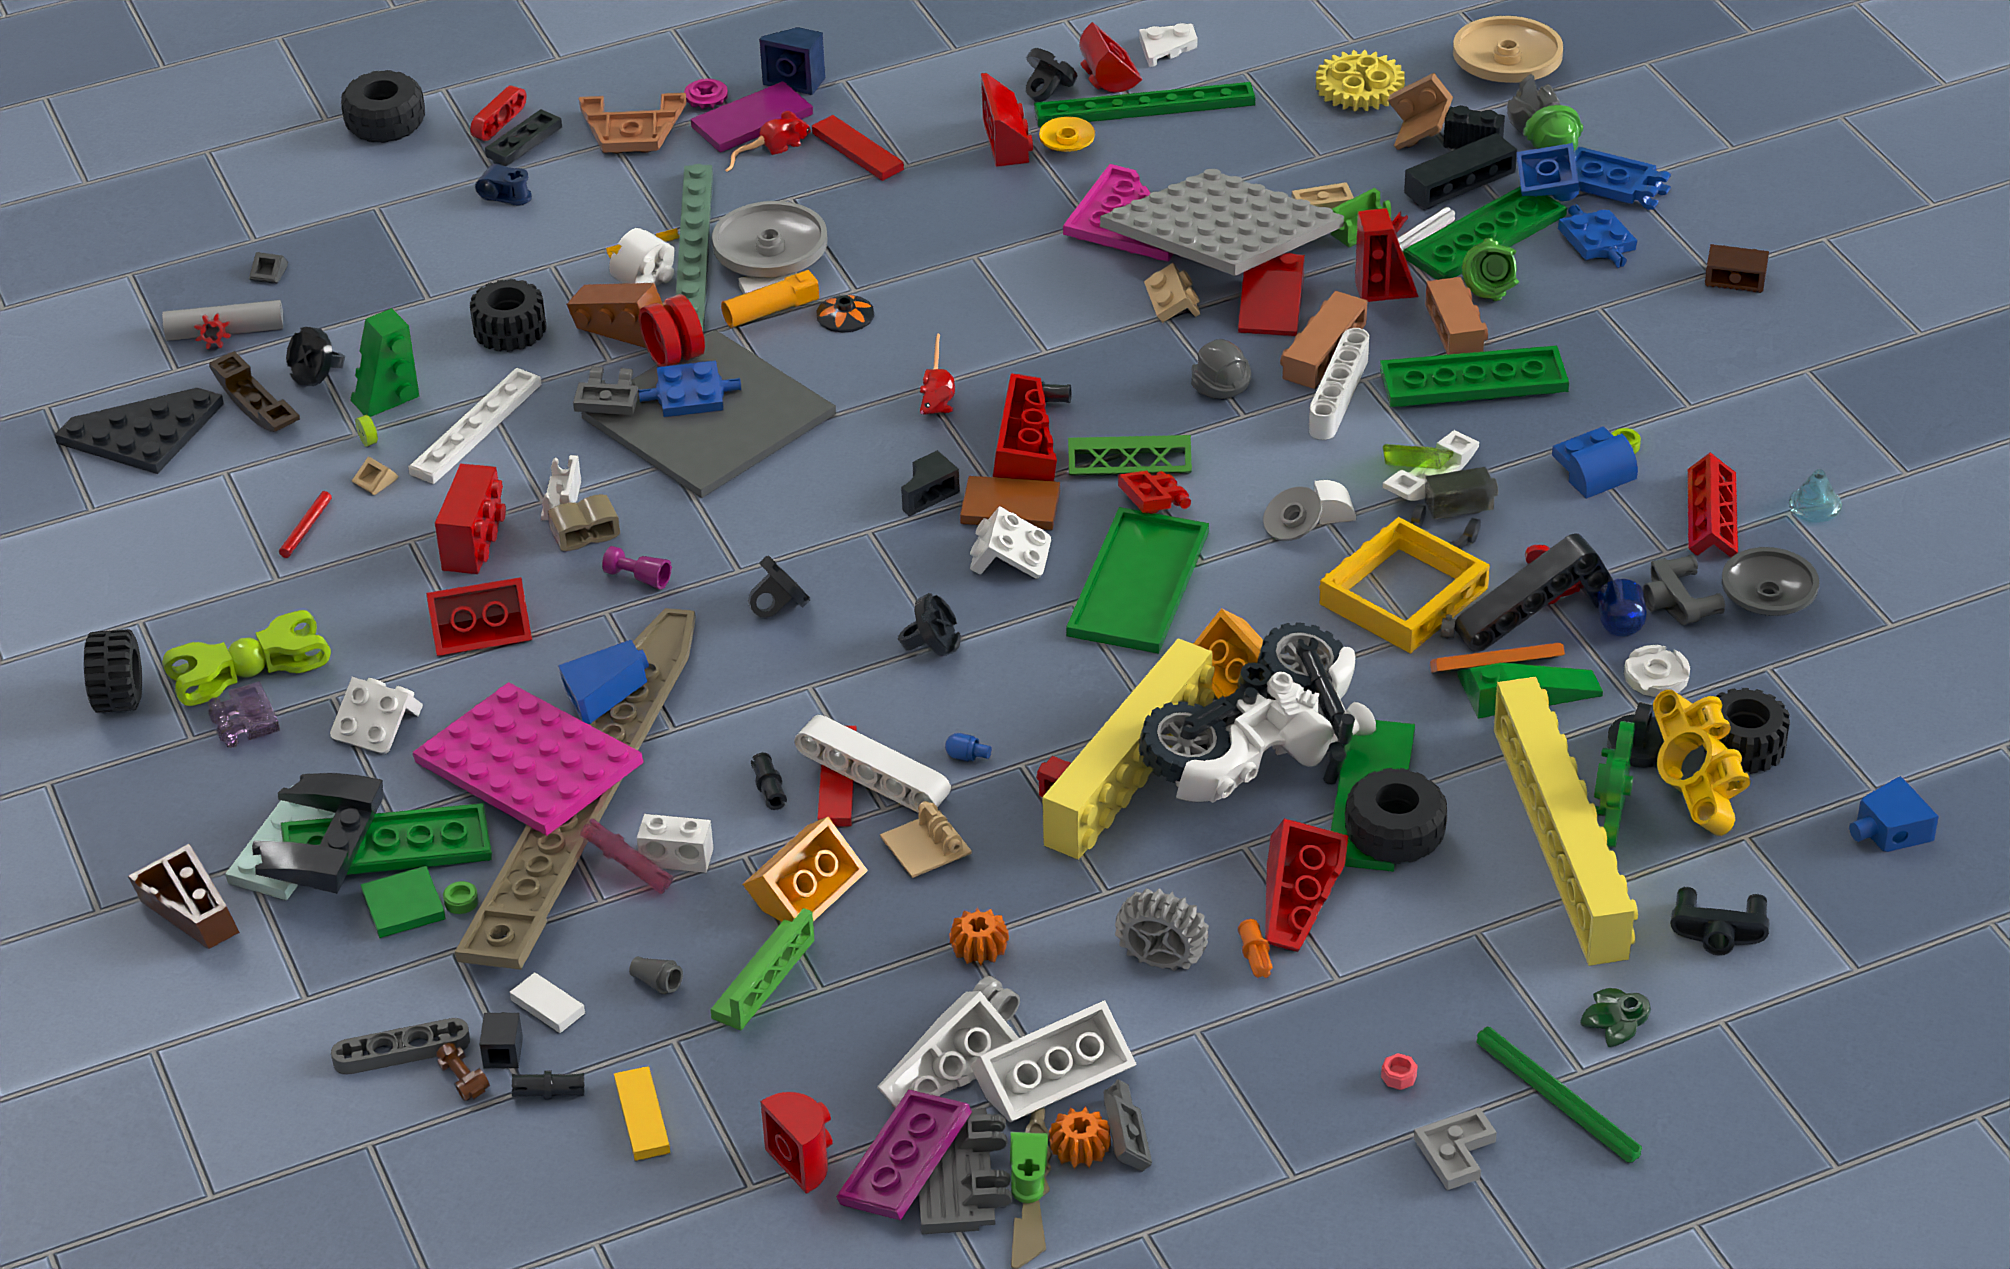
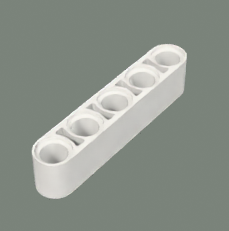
(1339, 383)
(871, 763)

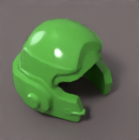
(1553, 127)
(1490, 269)

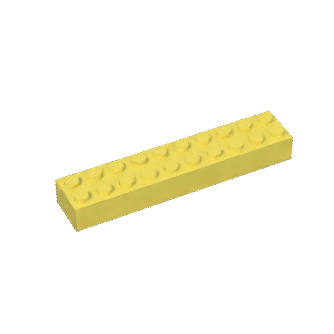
(1564, 822)

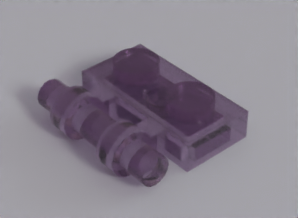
(253, 713)

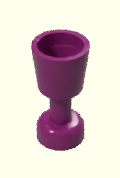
(646, 569)

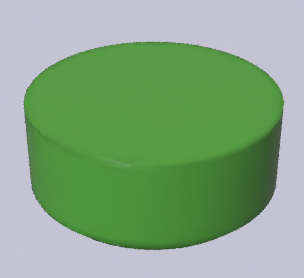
(460, 897)

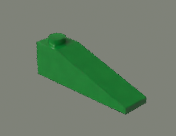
(1561, 684)

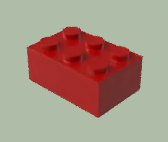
(469, 518)

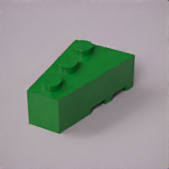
(386, 366)

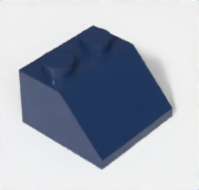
(793, 58)

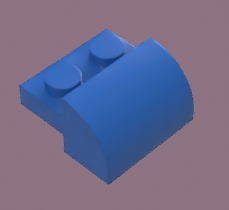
(1597, 461)

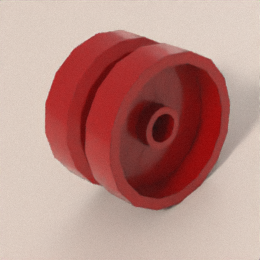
(672, 331)

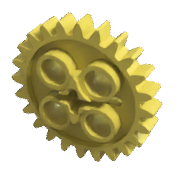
(1359, 80)

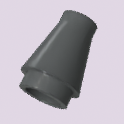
(657, 973)

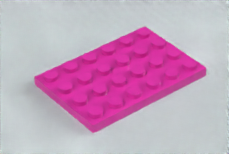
(528, 758)

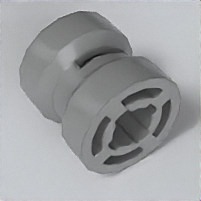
(1003, 1000)

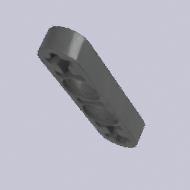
(401, 1049)

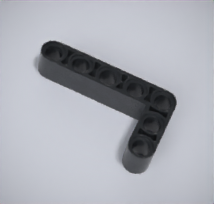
(1532, 589)

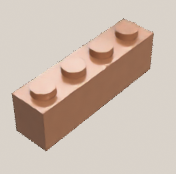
(1314, 347)

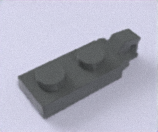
(1126, 1127)

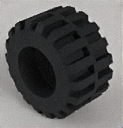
(508, 315)
(112, 671)
(1757, 727)

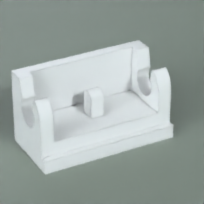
(562, 486)

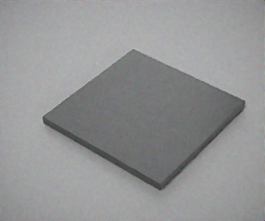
(719, 445)

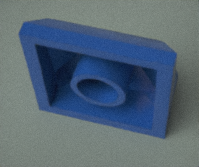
(1549, 172)

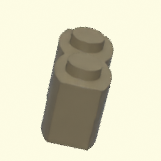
(584, 522)

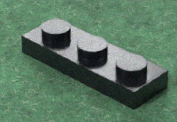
(523, 137)

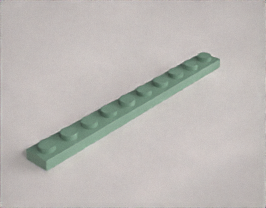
(695, 236)

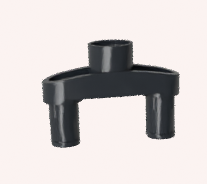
(1720, 927)

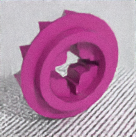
(706, 93)

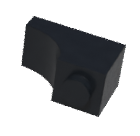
(932, 482)

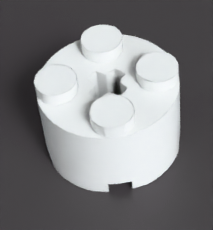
(642, 259)

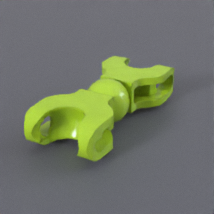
(216, 666)

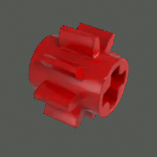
(211, 339)

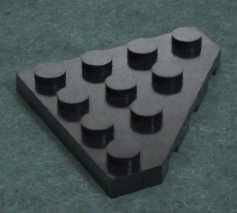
(144, 431)

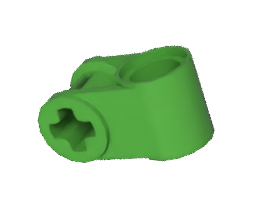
(1028, 1164)

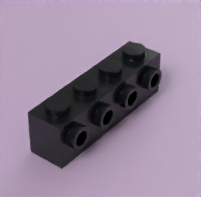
(1460, 171)

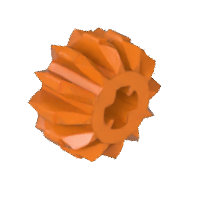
(979, 936)
(1080, 1137)

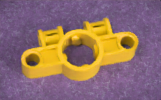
(1684, 729)

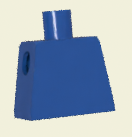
(1894, 817)

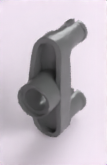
(1669, 593)

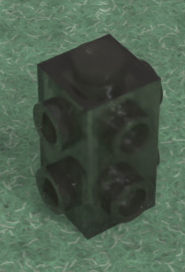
(1460, 492)

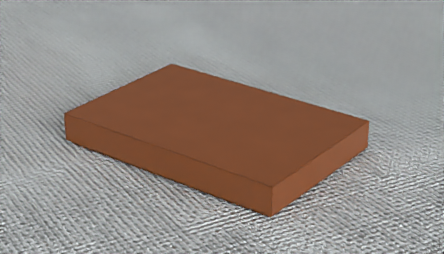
(1028, 499)

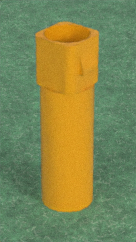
(790, 292)

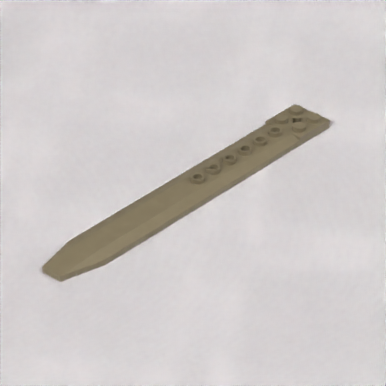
(542, 863)

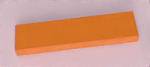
(1499, 656)

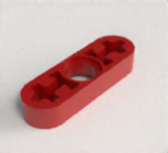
(498, 113)

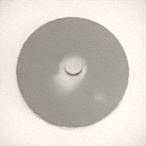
(769, 239)

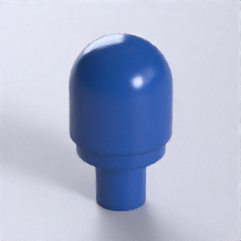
(966, 747)

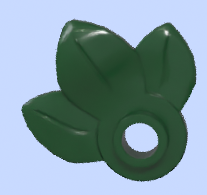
(1614, 1015)

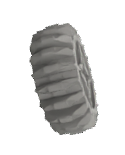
(1161, 929)

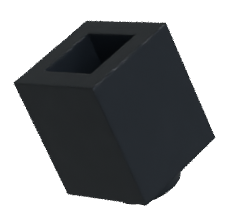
(501, 1040)

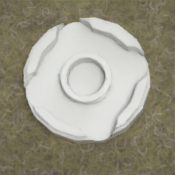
(1656, 669)

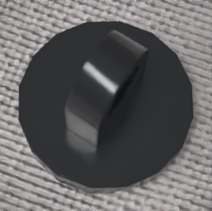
(1049, 73)
(311, 356)
(779, 585)
(932, 627)
(1646, 738)

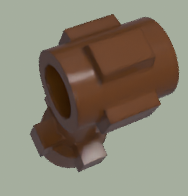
(470, 1083)

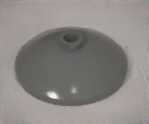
(1770, 581)

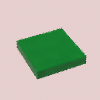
(402, 901)

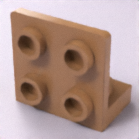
(1421, 108)

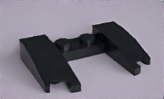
(324, 865)

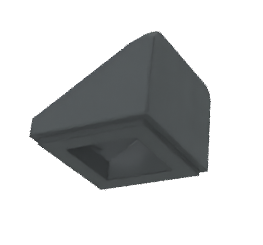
(268, 267)

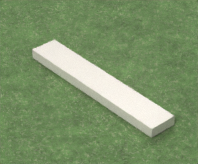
(474, 426)

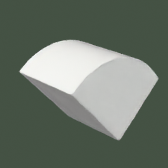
(1335, 502)

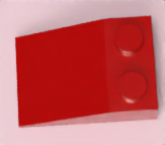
(1272, 296)

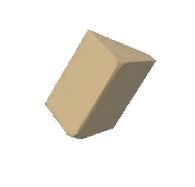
(374, 476)

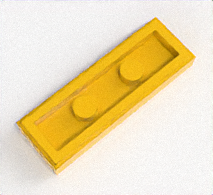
(642, 1113)

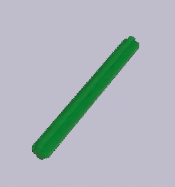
(1559, 1095)

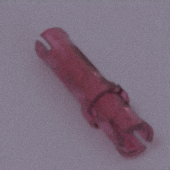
(616, 848)

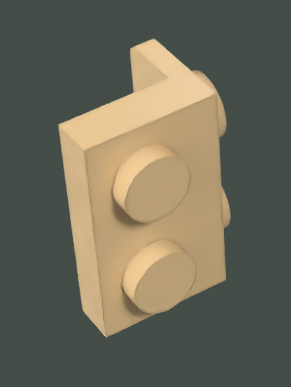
(1171, 292)

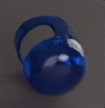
(1622, 607)

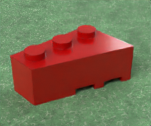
(1380, 262)

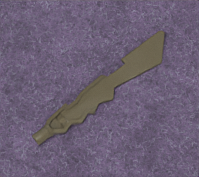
(1028, 1230)

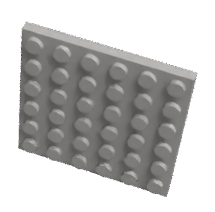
(1222, 221)

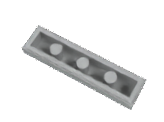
(242, 319)

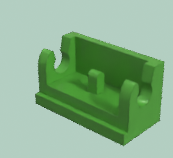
(1367, 201)

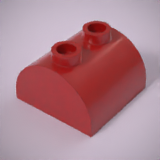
(1106, 61)
(797, 1136)

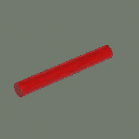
(305, 524)

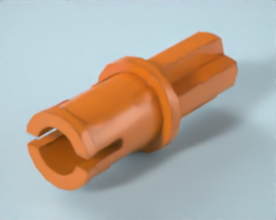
(1255, 948)

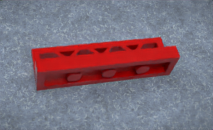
(1712, 506)

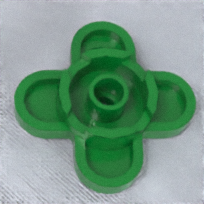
(1614, 782)

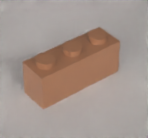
(1455, 316)

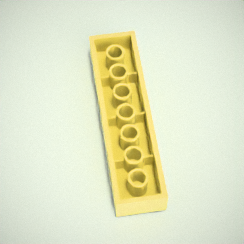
(1110, 764)

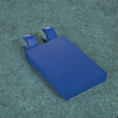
(1619, 177)

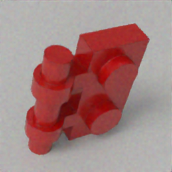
(1153, 492)

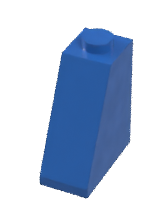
(603, 679)

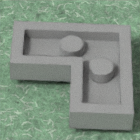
(1448, 1146)

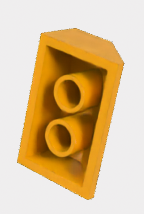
(1232, 646)
(806, 873)

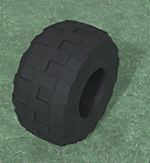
(382, 106)
(1395, 815)

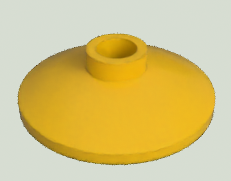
(1067, 134)

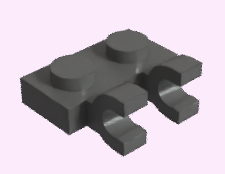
(607, 398)

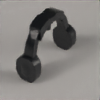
(1470, 533)

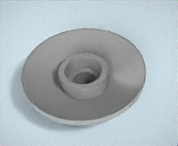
(1292, 513)

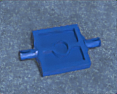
(1597, 235)
(689, 389)

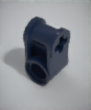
(504, 183)

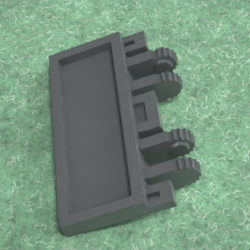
(963, 1186)

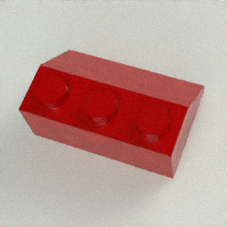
(1004, 123)
(479, 616)

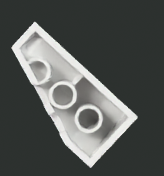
(948, 1049)

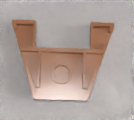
(632, 129)

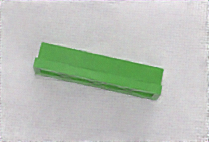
(1126, 445)
(765, 971)

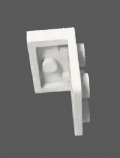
(1012, 541)
(372, 714)

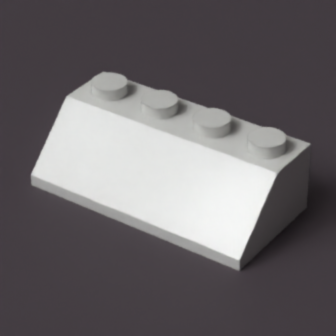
(1053, 1062)

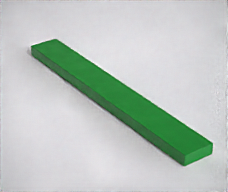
(1148, 103)

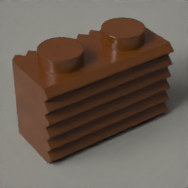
(1736, 268)

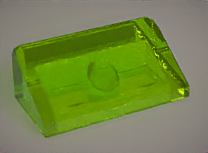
(1416, 456)

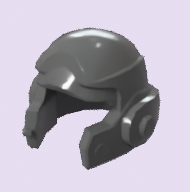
(1529, 101)
(1221, 370)

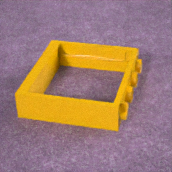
(1469, 573)

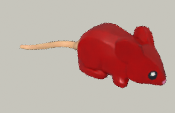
(777, 135)
(937, 387)

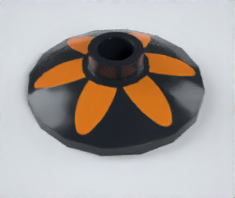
(845, 313)

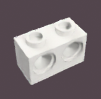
(676, 842)

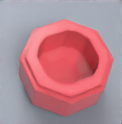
(1399, 1071)

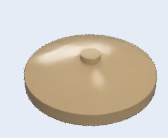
(1507, 48)

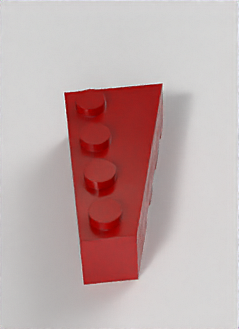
(1024, 435)

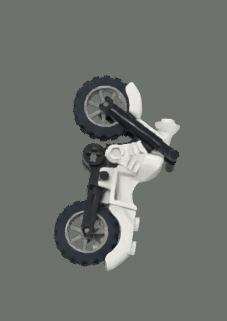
(1274, 706)

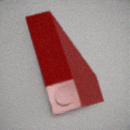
(1299, 878)

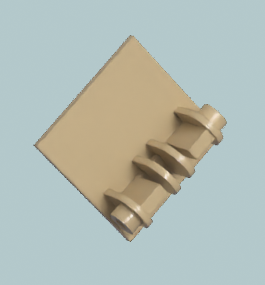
(925, 841)

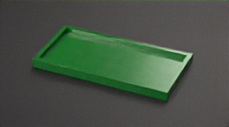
(1138, 580)

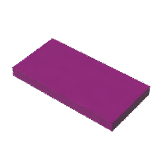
(743, 118)
(904, 1154)

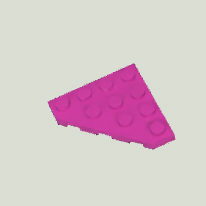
(1113, 189)

